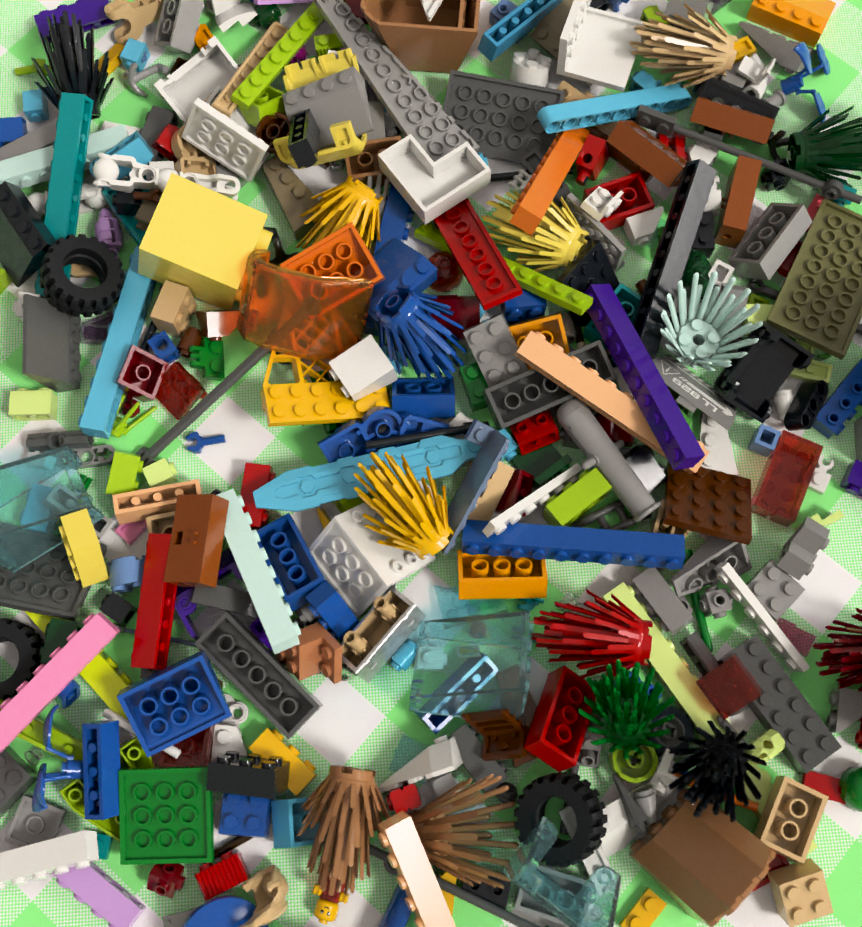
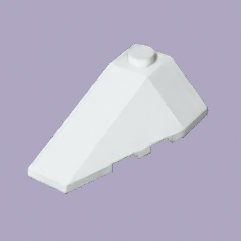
(434, 761)

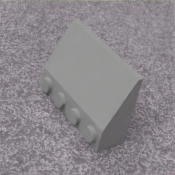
(331, 102)

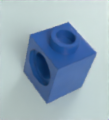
(168, 354)

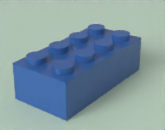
(291, 560)

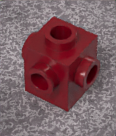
(166, 879)

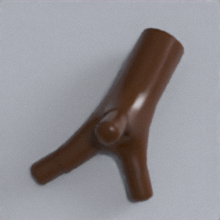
(151, 196)

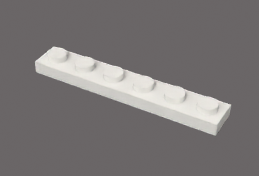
(529, 503)
(756, 611)

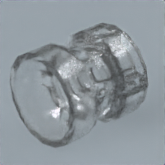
(570, 599)

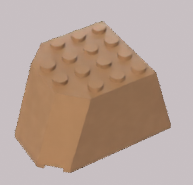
(421, 43)

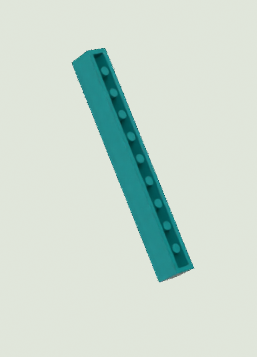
(67, 169)

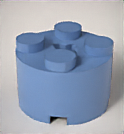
(125, 573)

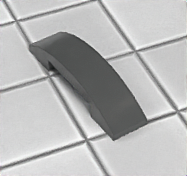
(224, 599)

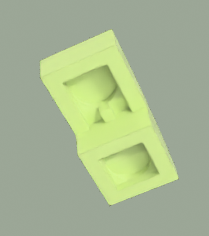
(827, 521)

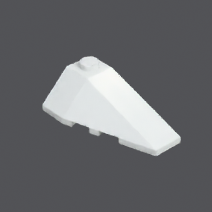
(618, 829)

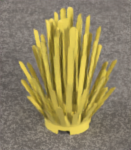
(556, 235)

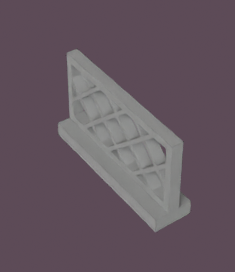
(597, 231)

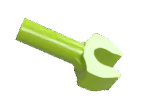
(31, 69)

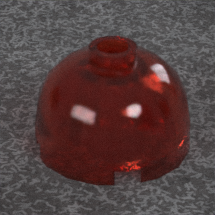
(448, 272)

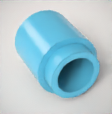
(404, 656)

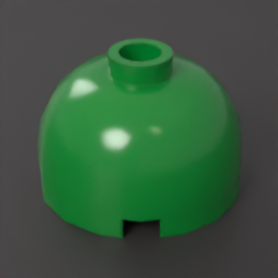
(852, 788)

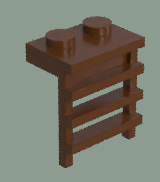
(501, 732)

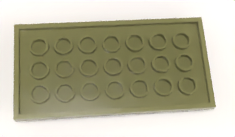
(824, 285)

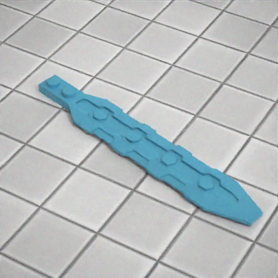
(334, 481)

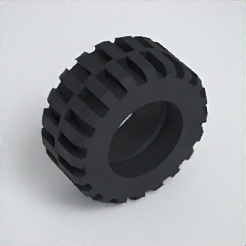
(87, 253)
(29, 649)
(586, 809)

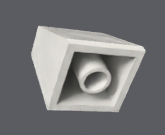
(362, 369)

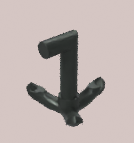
(776, 141)
(280, 254)

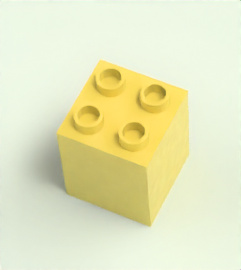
(201, 241)

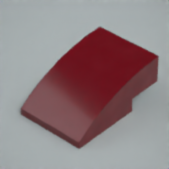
(466, 313)

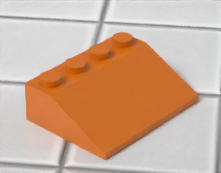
(338, 256)

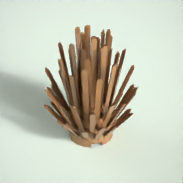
(347, 813)

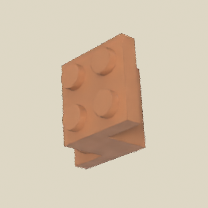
(314, 654)

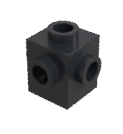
(774, 180)

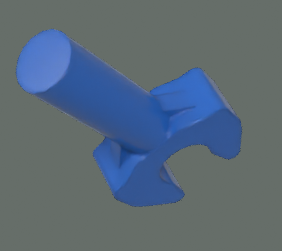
(201, 442)

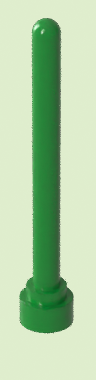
(702, 624)

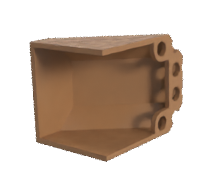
(703, 860)

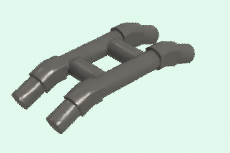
(599, 514)

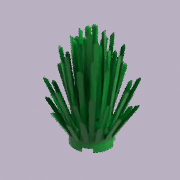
(627, 709)

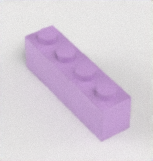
(102, 894)

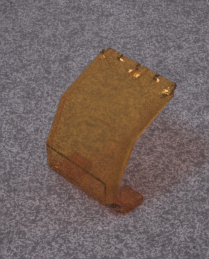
(301, 310)

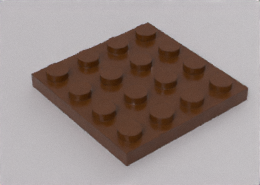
(709, 503)

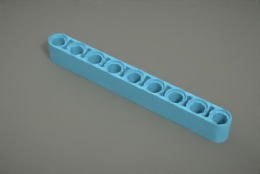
(612, 108)

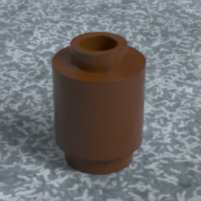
(190, 337)

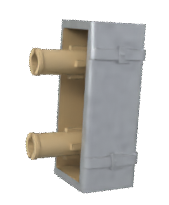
(380, 633)

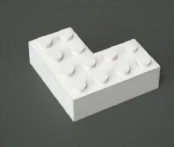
(432, 185)

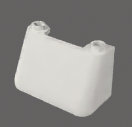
(197, 78)

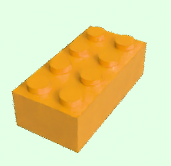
(500, 577)

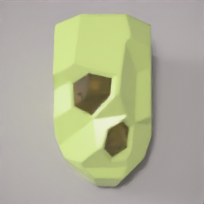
(767, 745)

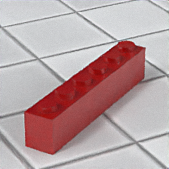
(155, 608)

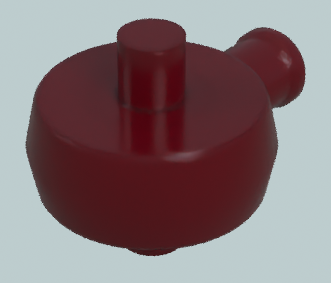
(129, 403)

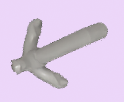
(132, 78)

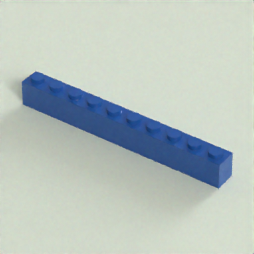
(577, 544)

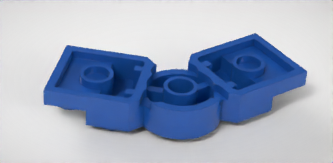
(351, 437)

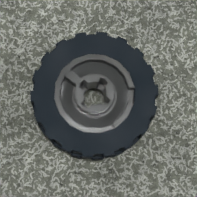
(679, 727)

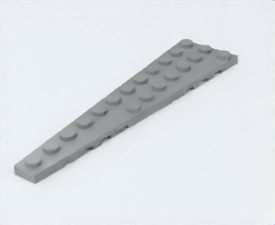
(395, 85)

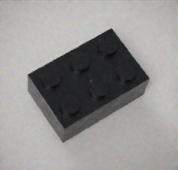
(248, 775)

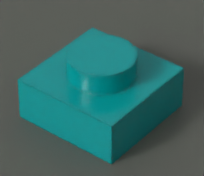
(104, 845)

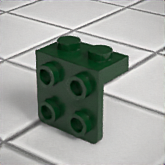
(543, 464)

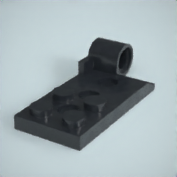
(731, 96)

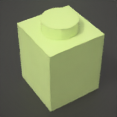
(160, 473)

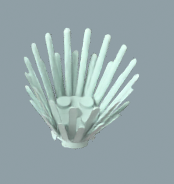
(708, 326)

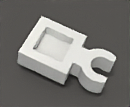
(820, 478)

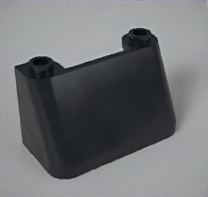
(761, 372)

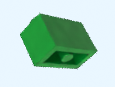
(474, 385)

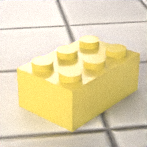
(83, 548)

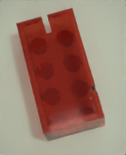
(786, 478)

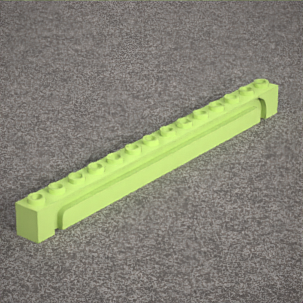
(678, 681)

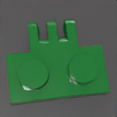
(209, 359)

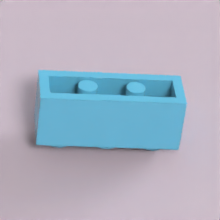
(131, 146)

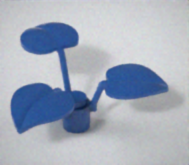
(795, 82)
(68, 770)

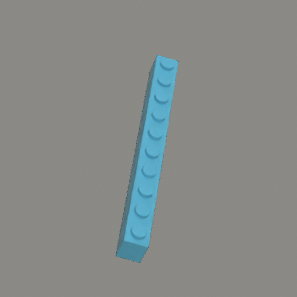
(125, 330)

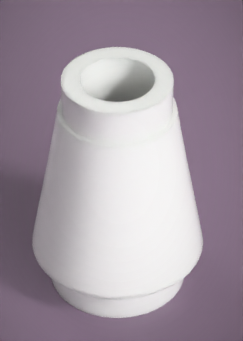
(782, 401)

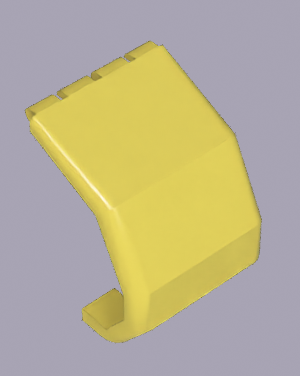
(343, 133)

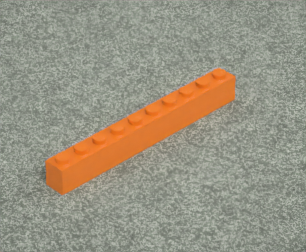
(547, 179)

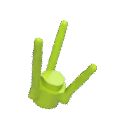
(120, 424)

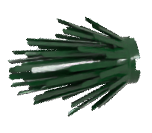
(831, 149)

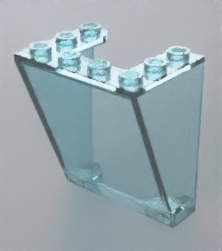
(33, 499)
(472, 664)
(591, 906)

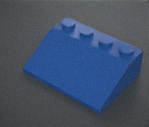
(400, 267)
(174, 703)

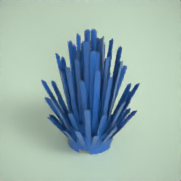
(408, 321)

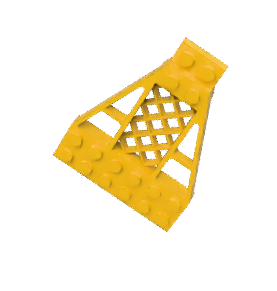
(312, 402)

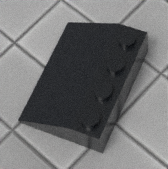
(22, 235)

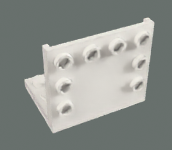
(597, 46)
(225, 139)
(357, 563)

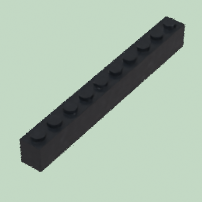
(673, 252)

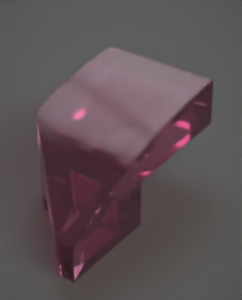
(799, 638)

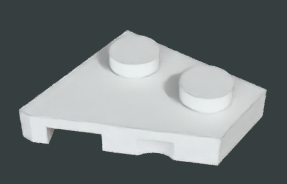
(227, 738)

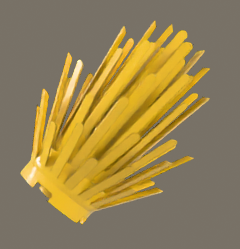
(341, 206)
(405, 507)

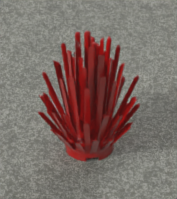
(602, 638)

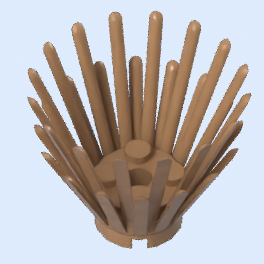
(439, 831)

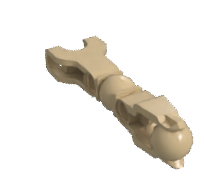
(136, 16)

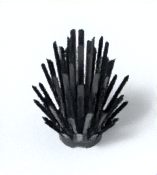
(72, 64)
(719, 766)

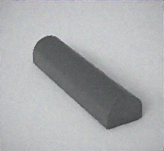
(701, 656)

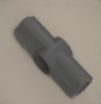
(49, 441)

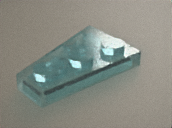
(453, 607)

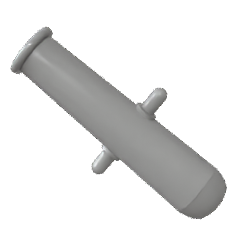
(606, 457)

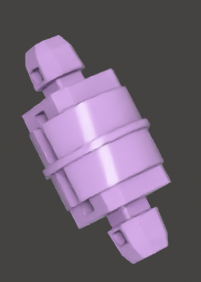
(109, 230)

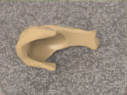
(269, 894)

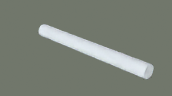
(124, 723)

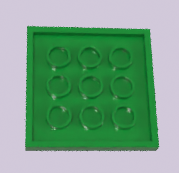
(165, 816)

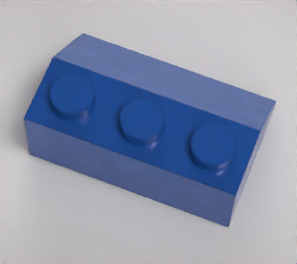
(423, 397)

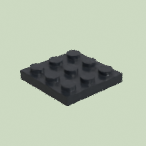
(589, 268)

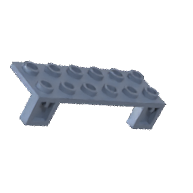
(485, 464)

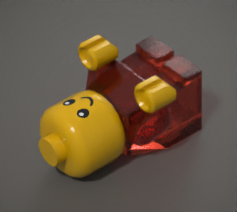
(327, 906)

